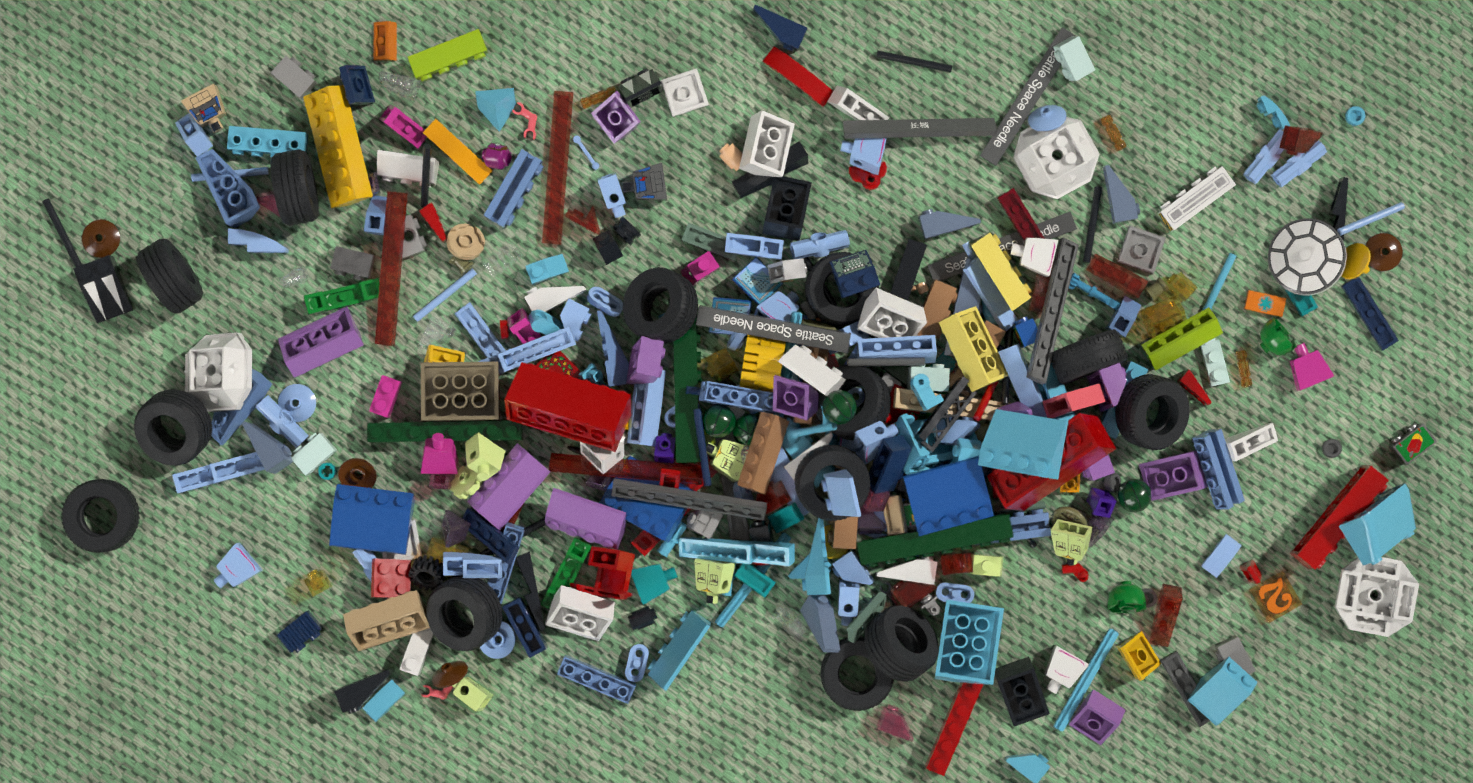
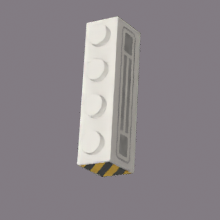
(1197, 198)

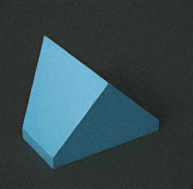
(496, 105)

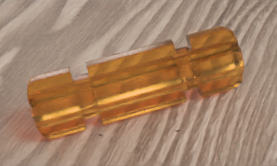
(597, 97)
(1113, 132)
(1243, 368)

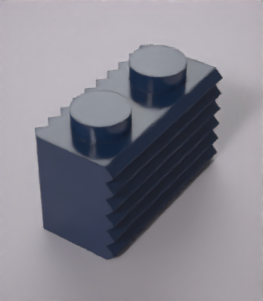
(299, 632)

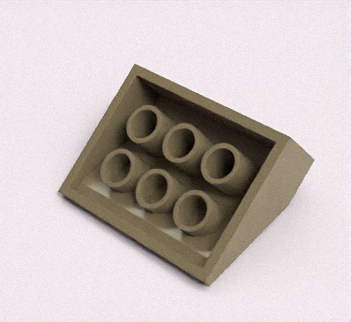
(460, 391)

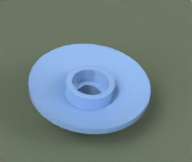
(1047, 118)
(306, 400)
(500, 650)

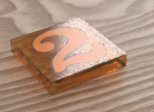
(1275, 596)

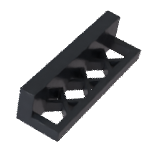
(941, 411)

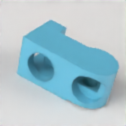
(544, 322)
(923, 392)

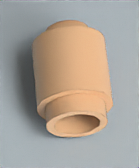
(731, 156)

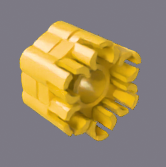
(763, 362)

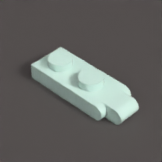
(1214, 363)

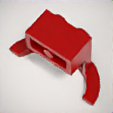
(612, 573)

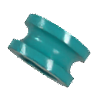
(331, 475)

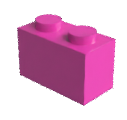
(385, 396)

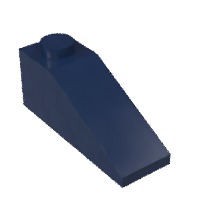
(785, 31)

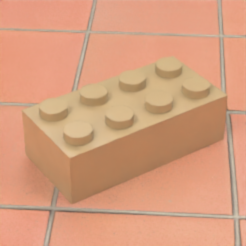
(386, 620)

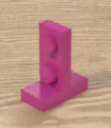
(403, 125)
(521, 326)

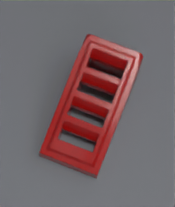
(430, 215)
(1191, 384)
(669, 478)
(1251, 572)

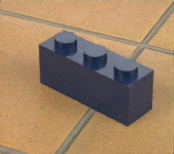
(889, 464)
(525, 627)

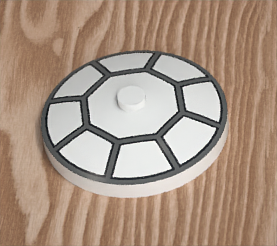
(1307, 256)

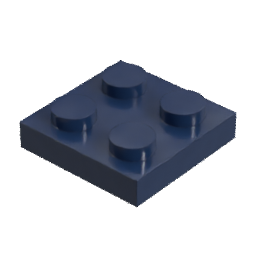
(356, 84)

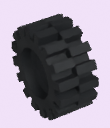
(419, 575)

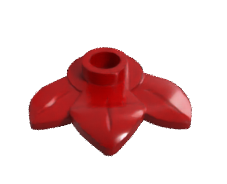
(862, 176)

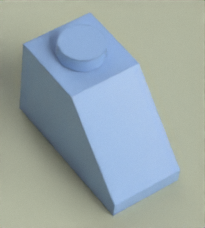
(193, 134)
(851, 570)

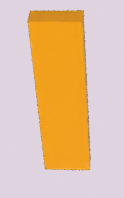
(457, 151)

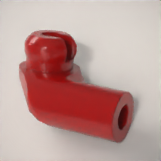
(1078, 570)

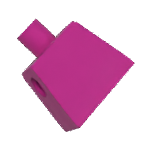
(700, 268)
(1309, 368)
(439, 456)

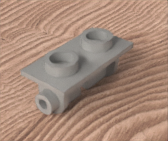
(930, 604)

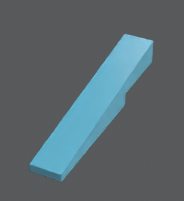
(737, 551)

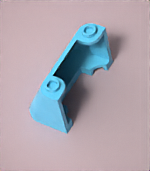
(919, 457)
(1381, 525)

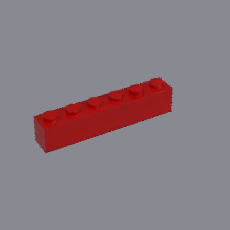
(953, 727)

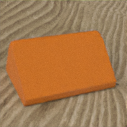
(385, 41)

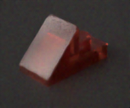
(589, 223)
(956, 563)

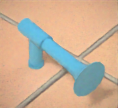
(794, 433)

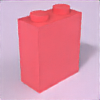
(1074, 401)

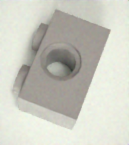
(418, 243)

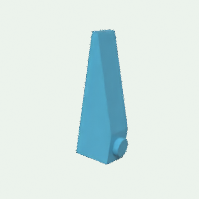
(817, 571)

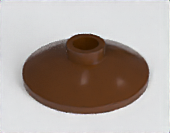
(107, 245)
(1378, 260)
(348, 475)
(450, 674)

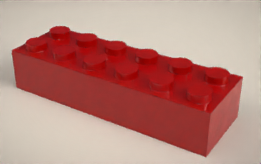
(1325, 532)

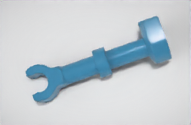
(1092, 291)

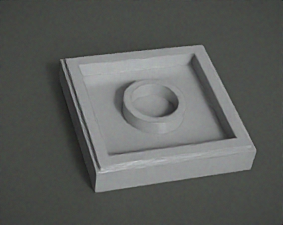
(1141, 249)

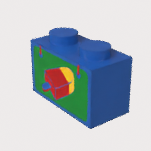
(1025, 331)

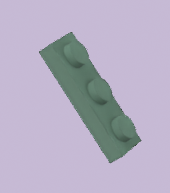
(707, 240)
(875, 607)

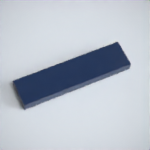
(1370, 313)
(491, 536)

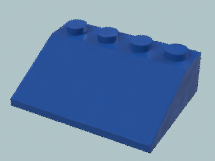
(948, 496)
(652, 517)
(371, 519)

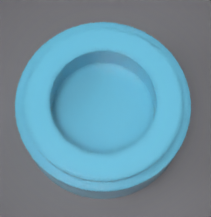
(1355, 116)

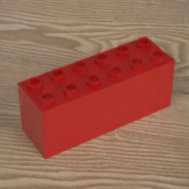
(568, 406)
(1083, 446)

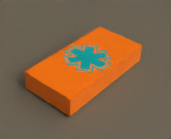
(1265, 303)

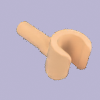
(921, 287)

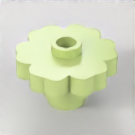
(465, 483)

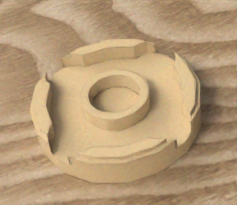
(465, 241)

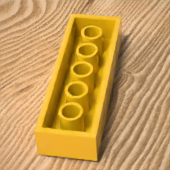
(337, 146)

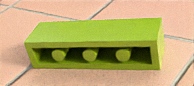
(447, 55)
(1182, 338)

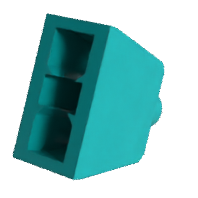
(652, 581)

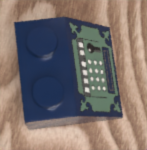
(854, 273)

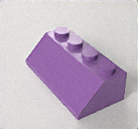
(320, 342)
(509, 487)
(585, 519)

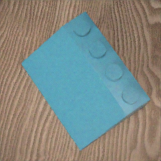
(1024, 444)
(969, 643)
(679, 649)

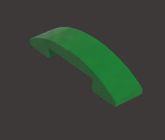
(342, 296)
(568, 569)

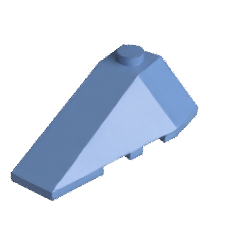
(230, 191)
(616, 361)
(227, 422)

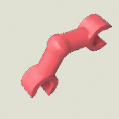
(532, 120)
(438, 693)

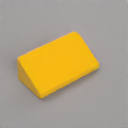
(441, 354)

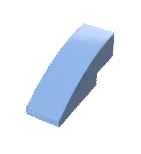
(255, 242)
(754, 246)
(471, 565)

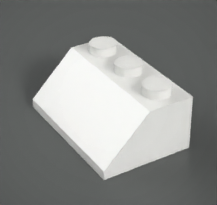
(766, 145)
(404, 167)
(890, 316)
(812, 369)
(580, 613)

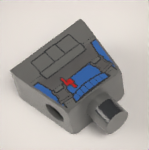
(647, 183)

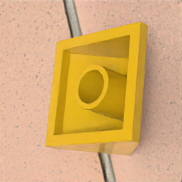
(1139, 655)

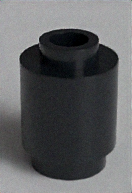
(642, 618)

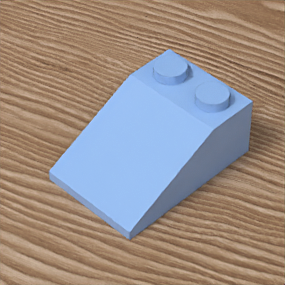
(841, 494)

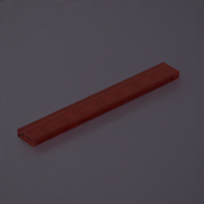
(557, 167)
(391, 268)
(624, 468)

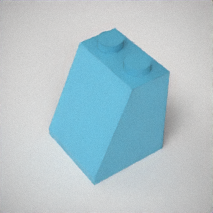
(1222, 690)

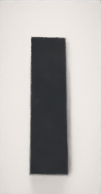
(751, 183)
(1339, 203)
(908, 269)
(525, 564)

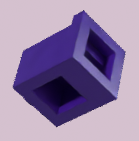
(665, 454)
(1101, 502)

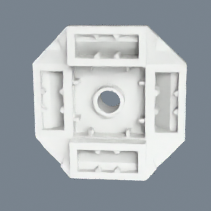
(1053, 176)
(219, 371)
(1395, 599)

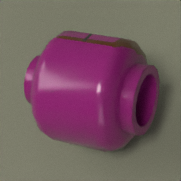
(497, 156)

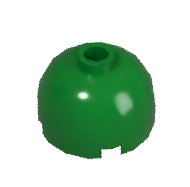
(1276, 338)
(1126, 598)

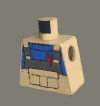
(206, 107)

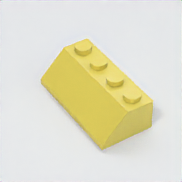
(1001, 271)
(973, 348)

